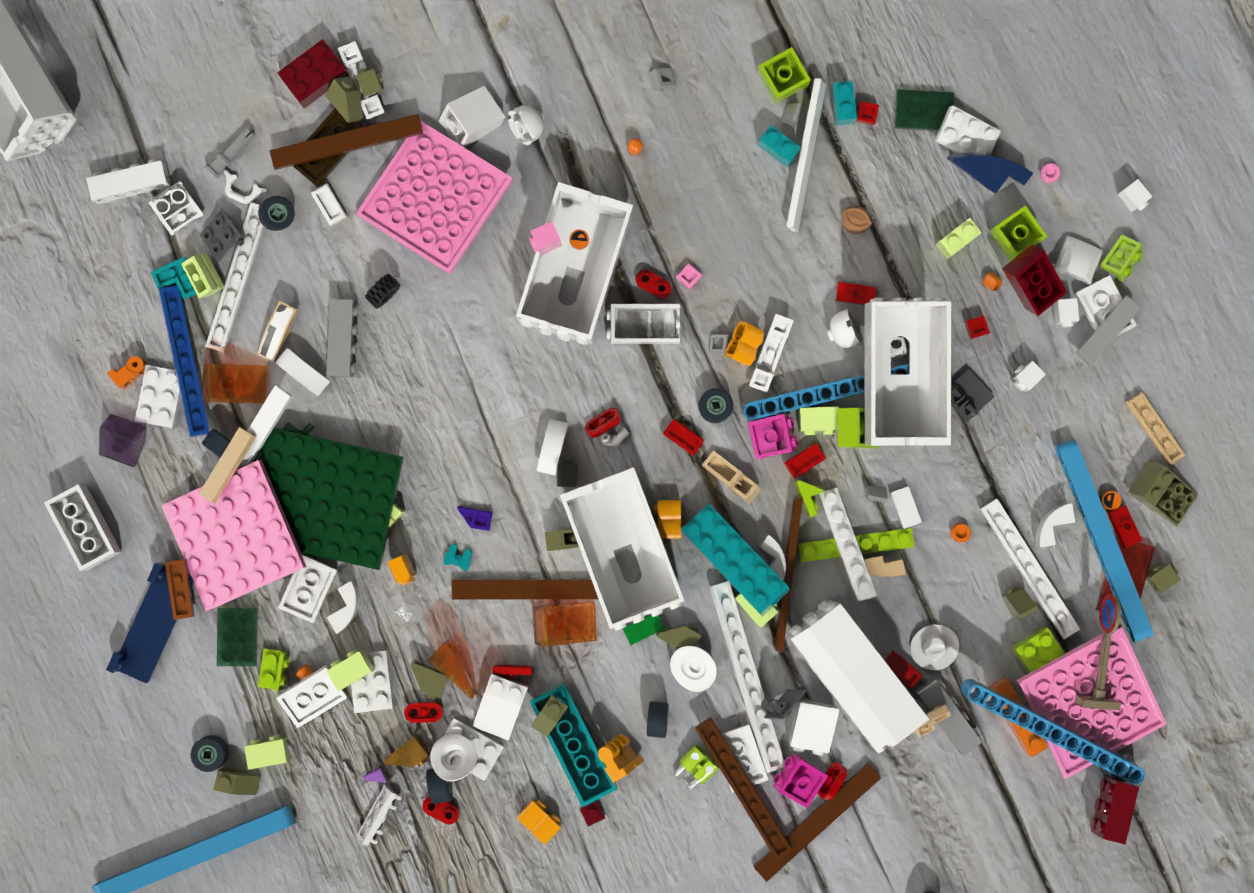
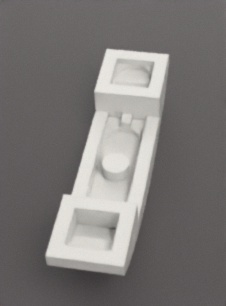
(354, 63)
(771, 353)

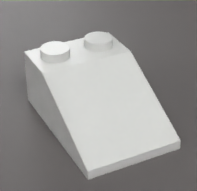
(500, 706)

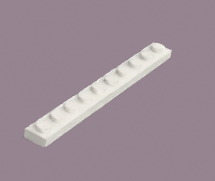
(747, 675)

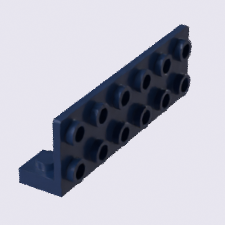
(148, 631)

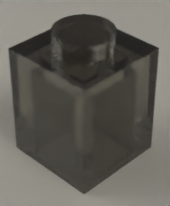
(567, 474)

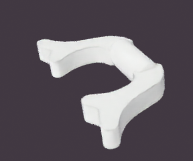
(230, 179)

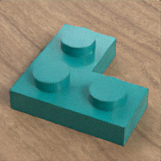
(172, 274)

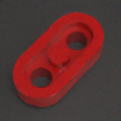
(652, 285)
(603, 422)
(424, 713)
(836, 776)
(440, 811)

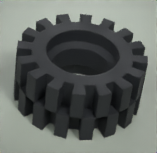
(382, 291)

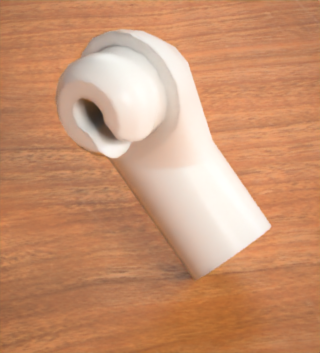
(615, 440)

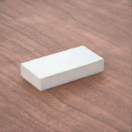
(328, 204)
(905, 507)

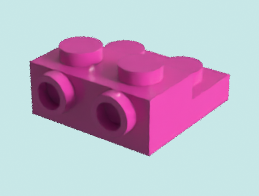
(772, 436)
(799, 780)

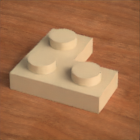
(936, 715)

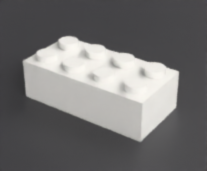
(82, 527)

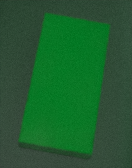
(643, 629)

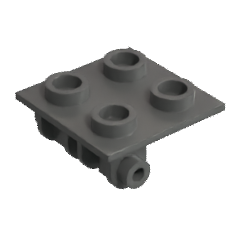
(221, 235)
(969, 395)
(781, 708)

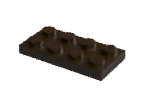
(320, 169)

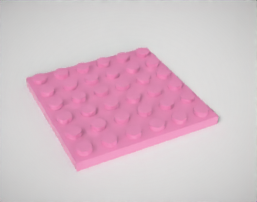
(435, 197)
(236, 541)
(1054, 688)

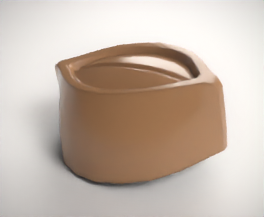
(856, 219)

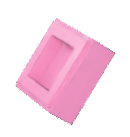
(689, 276)

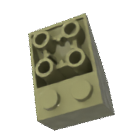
(1163, 492)

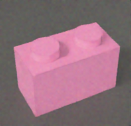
(545, 239)

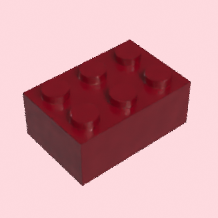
(312, 73)
(1034, 280)
(1114, 809)

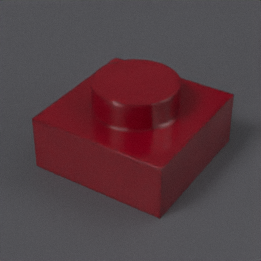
(592, 813)

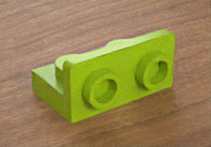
(1123, 257)
(273, 669)

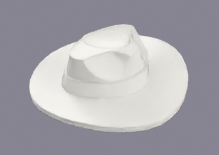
(934, 647)
(693, 668)
(453, 757)

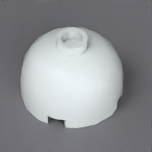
(526, 123)
(844, 330)

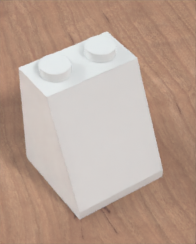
(471, 117)
(813, 726)

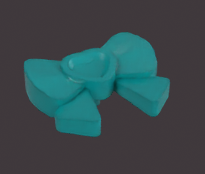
(451, 558)

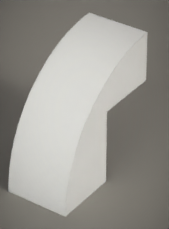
(302, 372)
(552, 447)
(1057, 516)
(771, 547)
(342, 619)

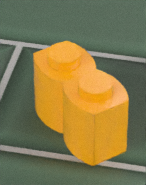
(744, 343)
(668, 518)
(402, 569)
(539, 821)

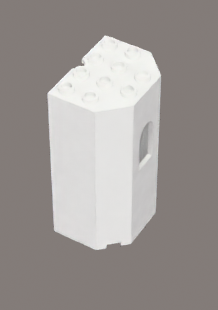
(30, 102)
(606, 225)
(912, 405)
(611, 517)
(856, 676)

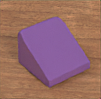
(376, 775)

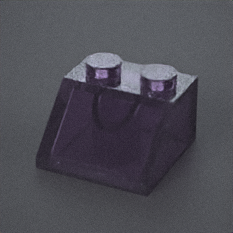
(121, 440)

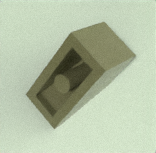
(346, 99)
(560, 540)
(1018, 602)
(680, 636)
(430, 680)
(550, 715)
(236, 782)

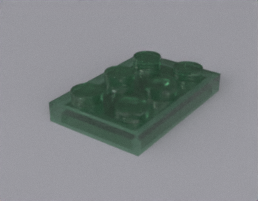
(921, 109)
(237, 636)

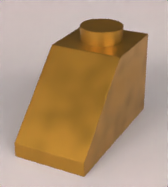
(409, 754)

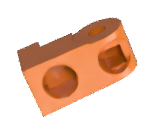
(129, 373)

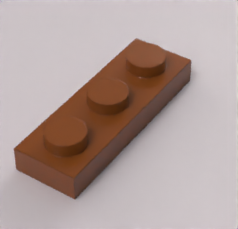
(179, 589)

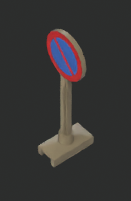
(1109, 620)

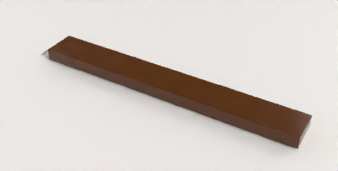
(346, 142)
(790, 561)
(523, 589)
(743, 788)
(820, 820)

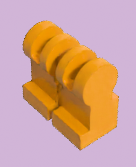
(619, 757)

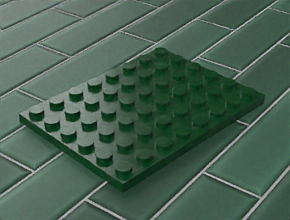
(333, 494)

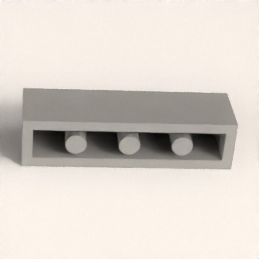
(341, 338)
(956, 726)

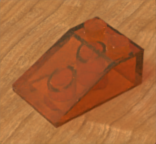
(234, 383)
(564, 623)
(453, 665)

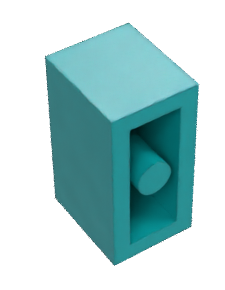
(843, 103)
(779, 146)

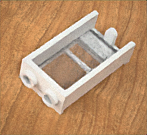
(644, 323)

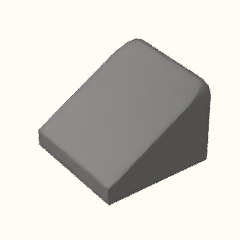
(661, 78)
(791, 113)
(719, 343)
(876, 494)

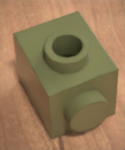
(370, 82)
(1162, 577)

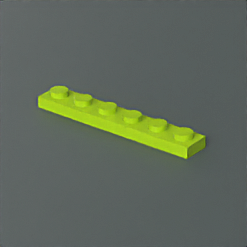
(867, 543)

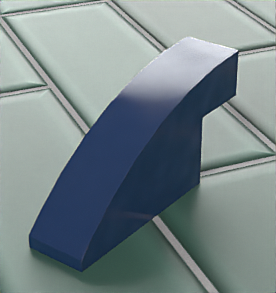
(990, 169)

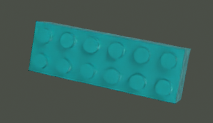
(735, 560)
(576, 749)

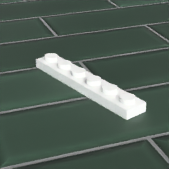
(847, 545)

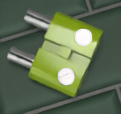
(698, 764)

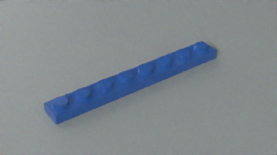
(183, 361)

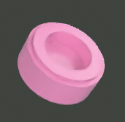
(1049, 173)

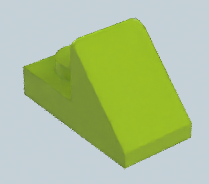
(806, 491)

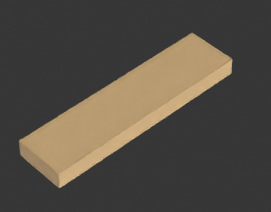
(1155, 428)
(227, 465)

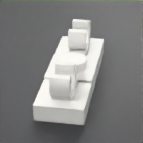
(377, 815)

